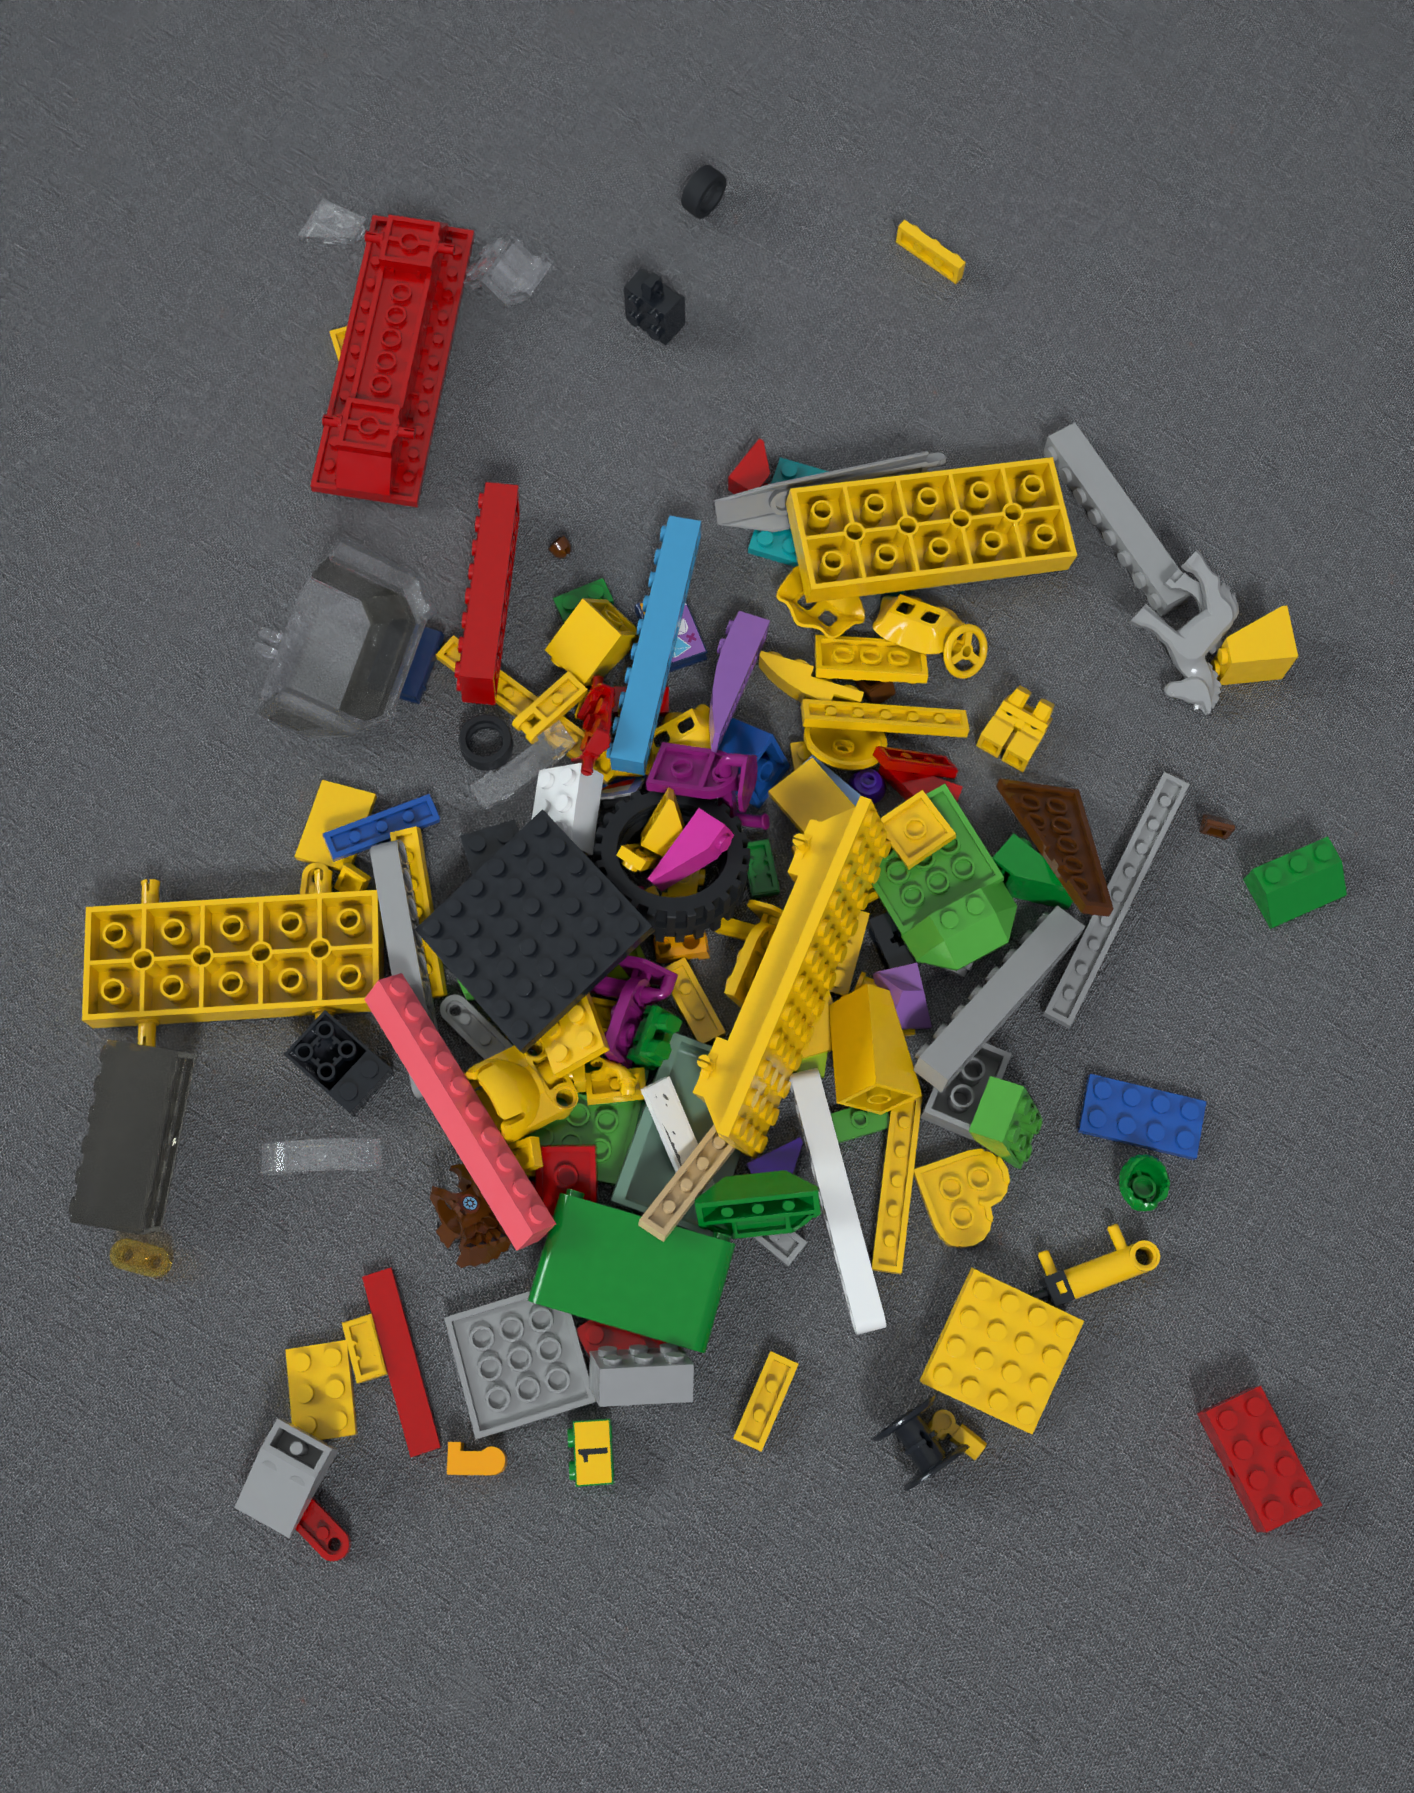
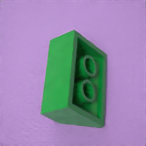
(1297, 882)

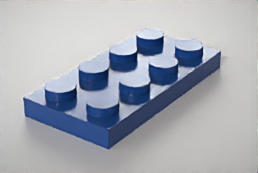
(1142, 1116)

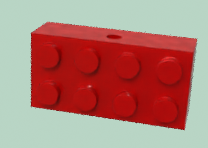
(1259, 1459)

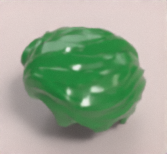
(1144, 1182)

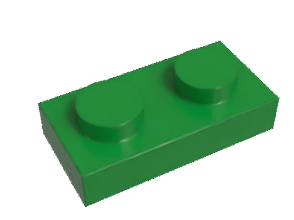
(568, 601)

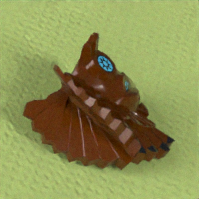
(469, 1220)

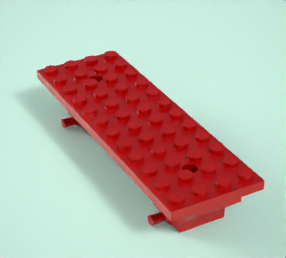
(393, 361)

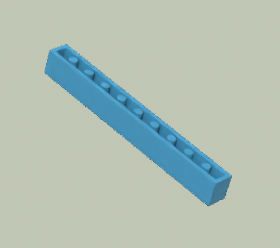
(655, 646)

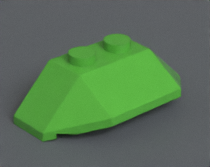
(964, 929)

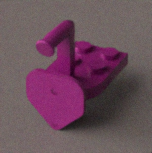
(708, 775)
(632, 1001)

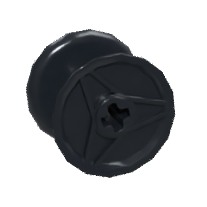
(920, 1443)

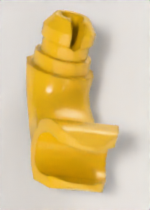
(625, 1078)

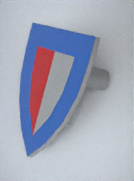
(621, 790)

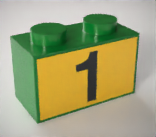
(592, 1452)

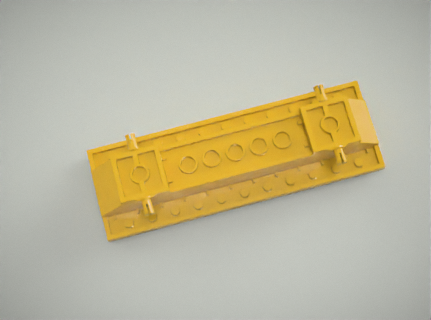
(752, 1070)

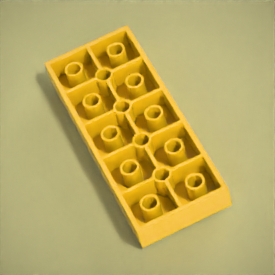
(929, 529)

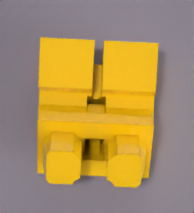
(1016, 729)

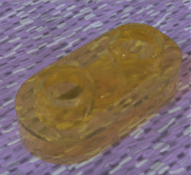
(142, 1258)

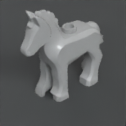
(1198, 636)

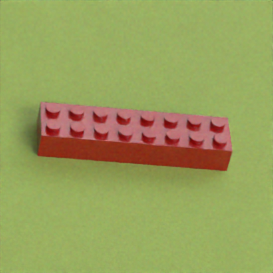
(488, 594)

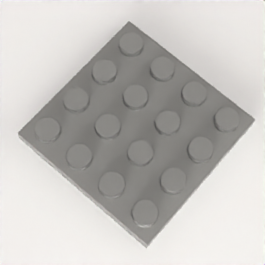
(517, 1363)

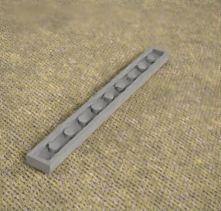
(1122, 890)

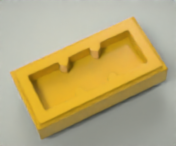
(364, 1348)

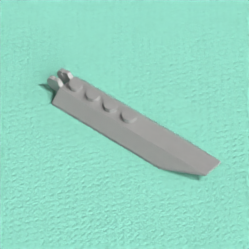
(766, 506)

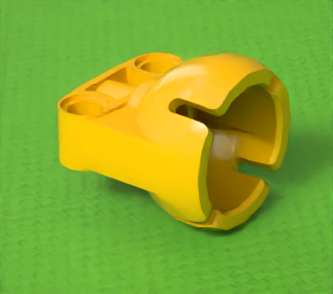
(521, 1091)

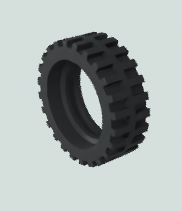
(674, 915)

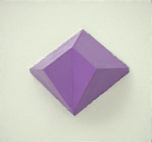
(907, 995)

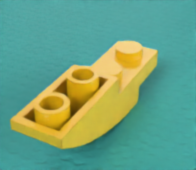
(797, 680)

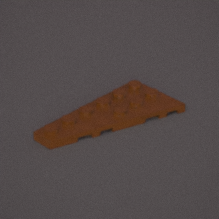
(1062, 834)

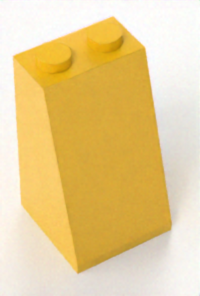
(870, 1052)

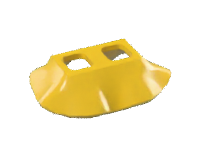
(847, 610)
(909, 629)
(697, 736)

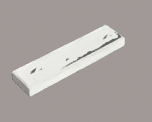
(671, 1122)

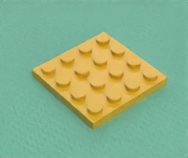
(1001, 1351)

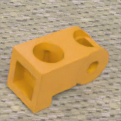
(671, 952)
(485, 1462)

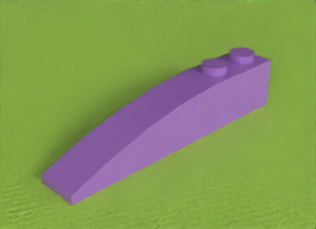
(734, 667)

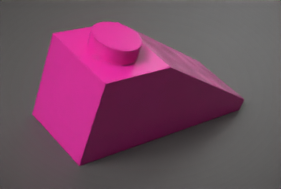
(694, 848)

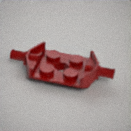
(597, 724)

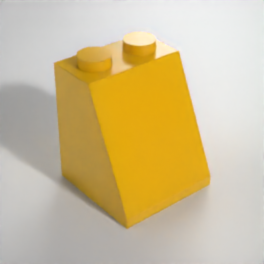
(592, 640)
(1258, 651)

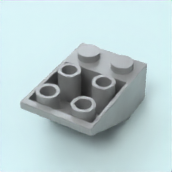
(285, 1477)

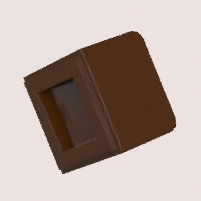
(876, 691)
(1216, 826)

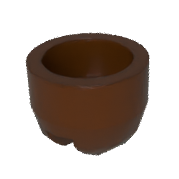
(560, 547)

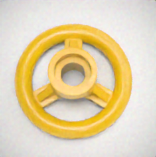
(958, 649)

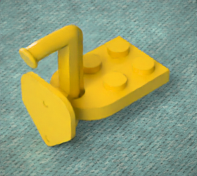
(756, 942)

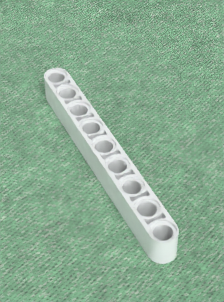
(837, 1202)

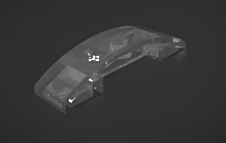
(523, 769)
(321, 1155)

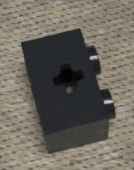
(882, 932)

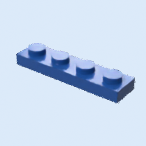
(376, 828)

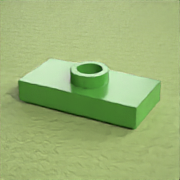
(855, 1123)

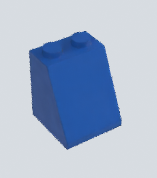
(771, 761)

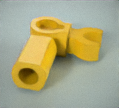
(944, 1423)

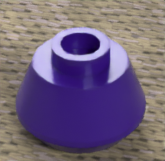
(868, 784)

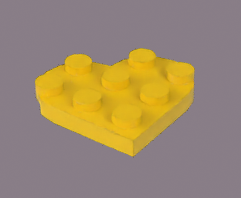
(961, 1195)

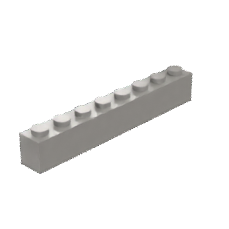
(1115, 517)
(998, 999)

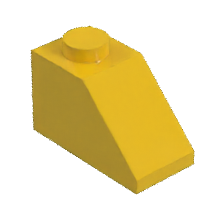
(664, 825)

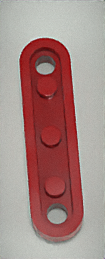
(320, 1528)

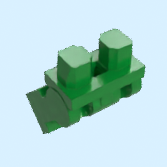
(653, 1038)

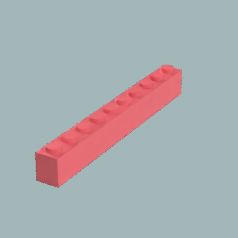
(459, 1112)

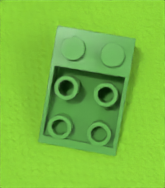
(1006, 1121)

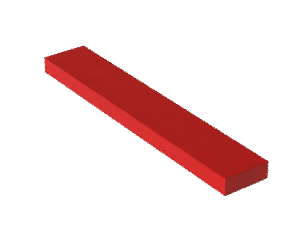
(401, 1362)

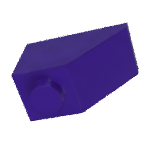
(777, 1160)

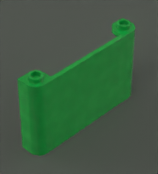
(624, 1277)

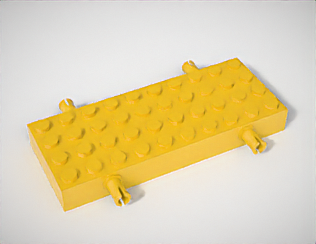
(230, 958)

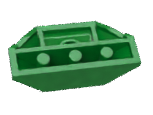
(758, 1204)

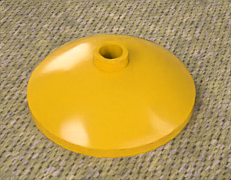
(844, 747)

